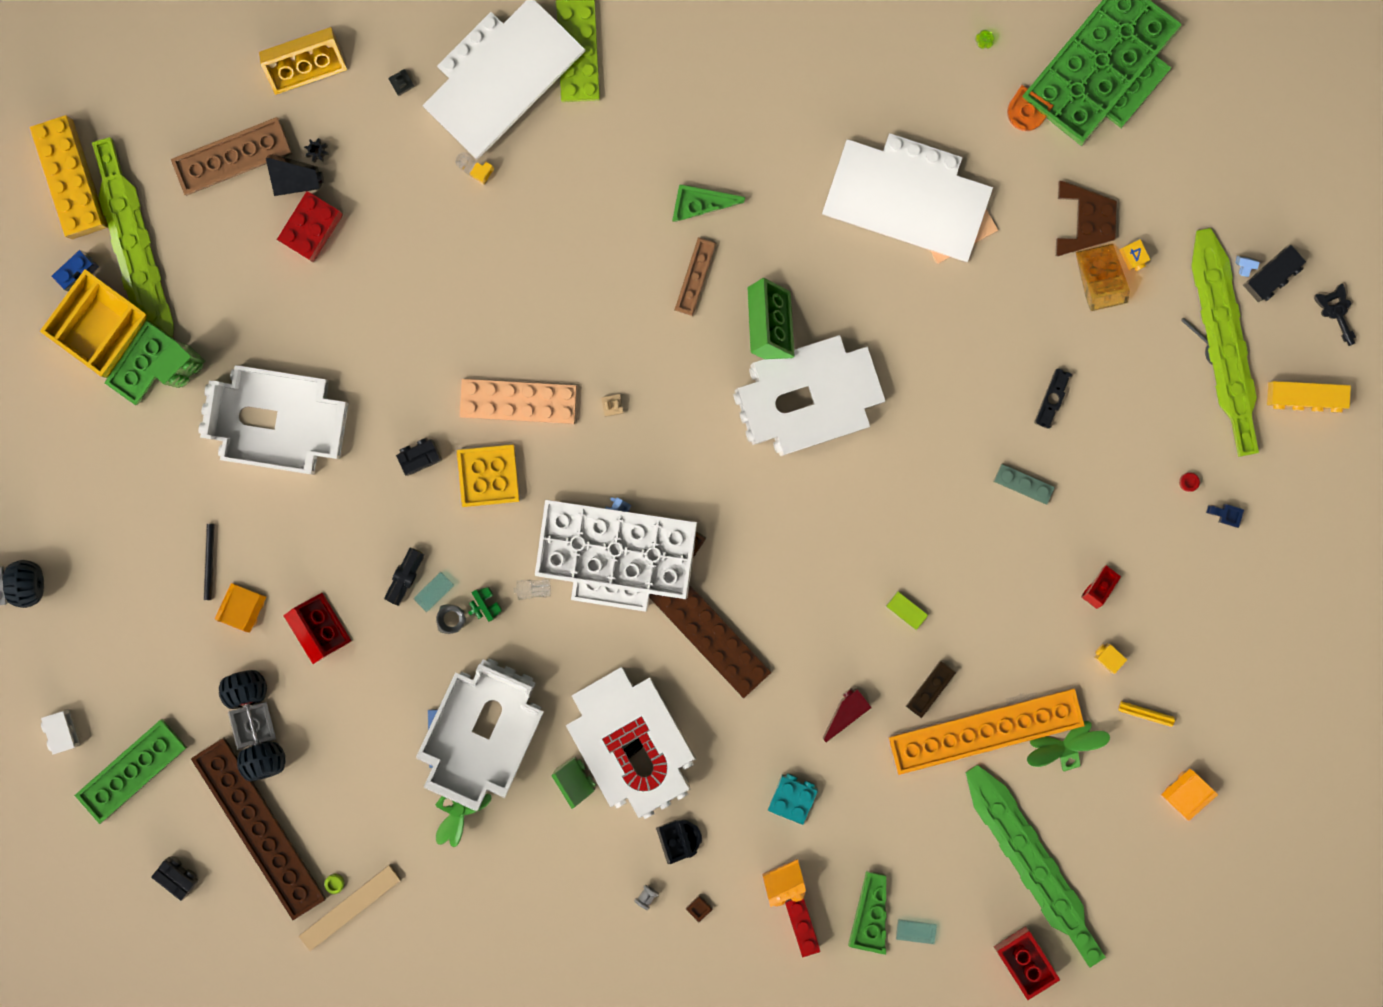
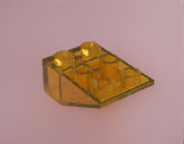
(1102, 277)

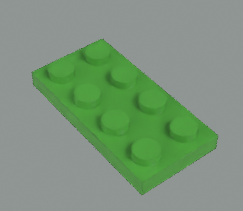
(131, 375)

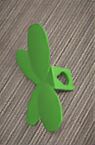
(1077, 740)
(453, 825)

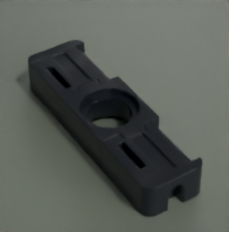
(1047, 410)

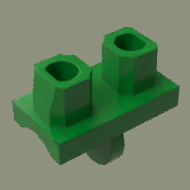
(489, 611)

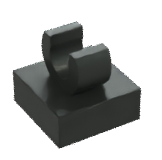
(401, 82)

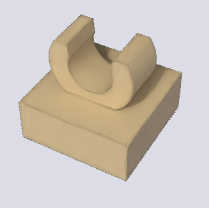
(612, 405)

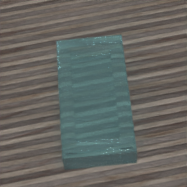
(433, 591)
(916, 931)

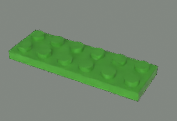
(130, 771)

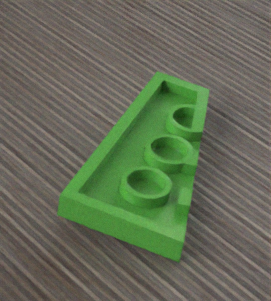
(869, 922)

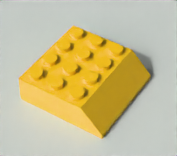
(94, 324)

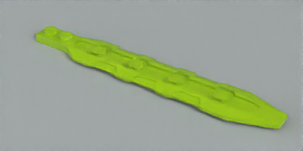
(130, 238)
(1225, 339)

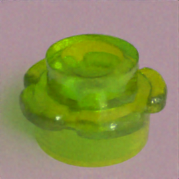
(984, 44)

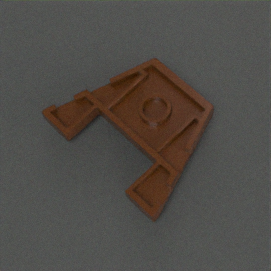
(1094, 219)

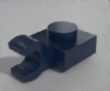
(1228, 514)

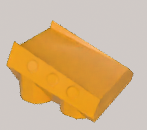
(240, 608)
(1189, 794)
(784, 884)

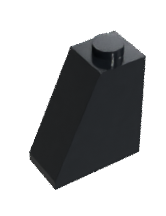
(292, 176)

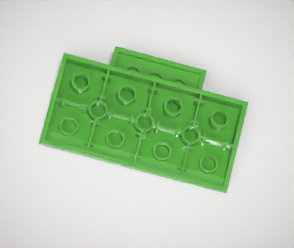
(1105, 67)

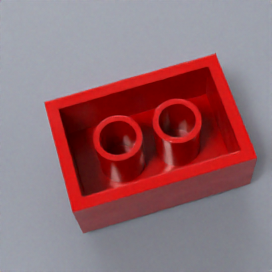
(310, 226)
(1026, 963)

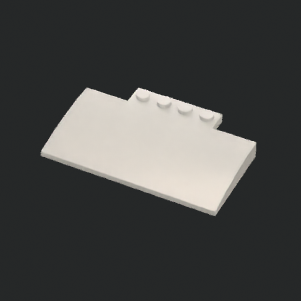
(500, 74)
(908, 195)
(615, 554)

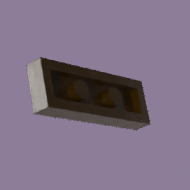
(930, 689)

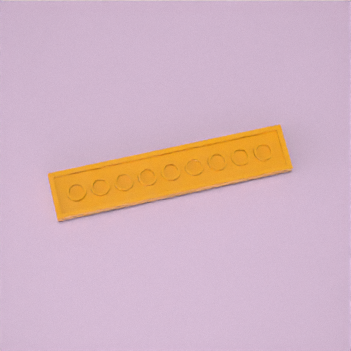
(986, 731)

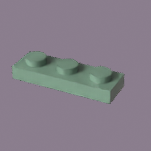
(1024, 484)

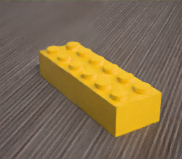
(68, 177)

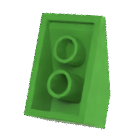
(573, 781)

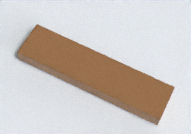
(695, 276)

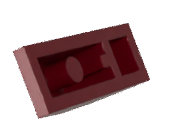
(848, 710)

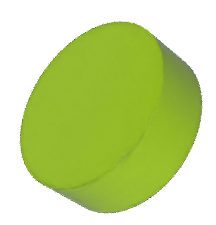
(334, 883)

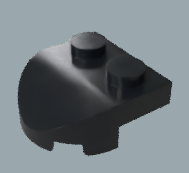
(679, 840)

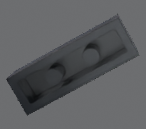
(1275, 274)

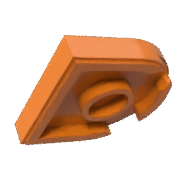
(1023, 114)

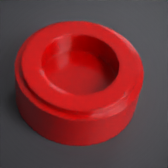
(1189, 482)

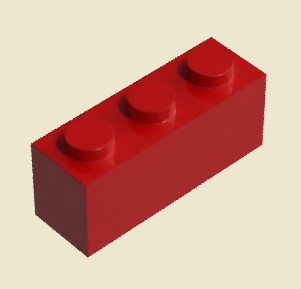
(802, 927)

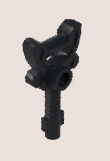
(1337, 311)

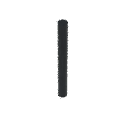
(209, 562)

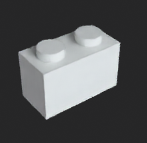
(60, 732)

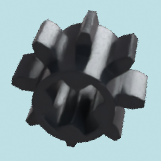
(321, 150)

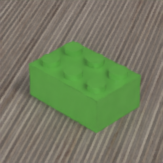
(176, 364)

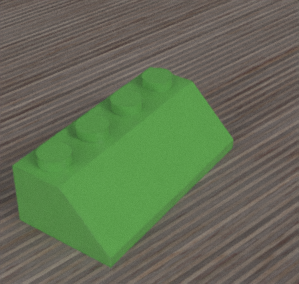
(770, 320)

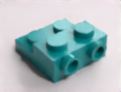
(793, 798)

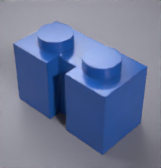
(73, 268)

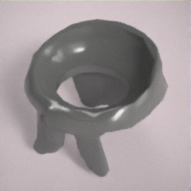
(442, 627)

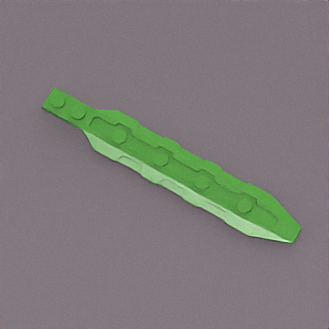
(1032, 862)

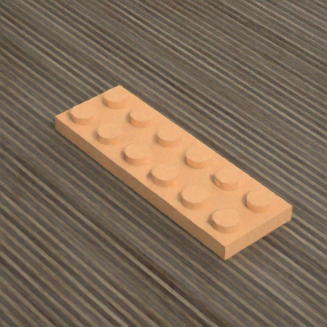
(518, 401)

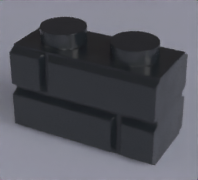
(418, 457)
(175, 878)

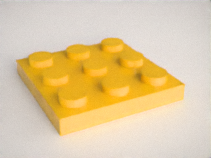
(488, 475)

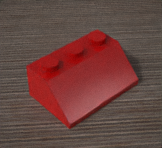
(317, 628)

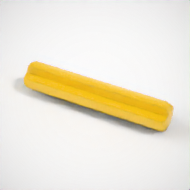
(1146, 714)

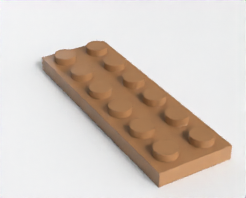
(230, 156)

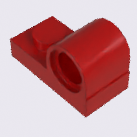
(1101, 588)

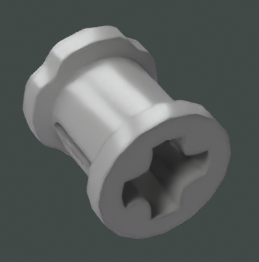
(646, 897)

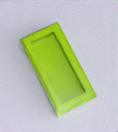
(906, 610)

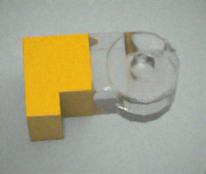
(474, 169)

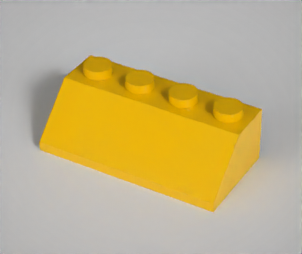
(302, 60)

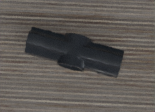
(404, 576)

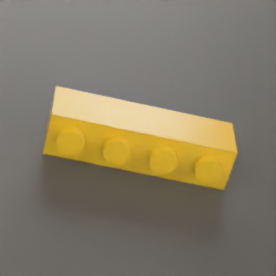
(1309, 396)

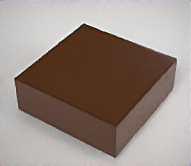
(699, 908)

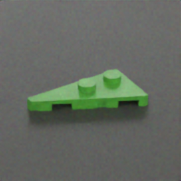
(698, 201)

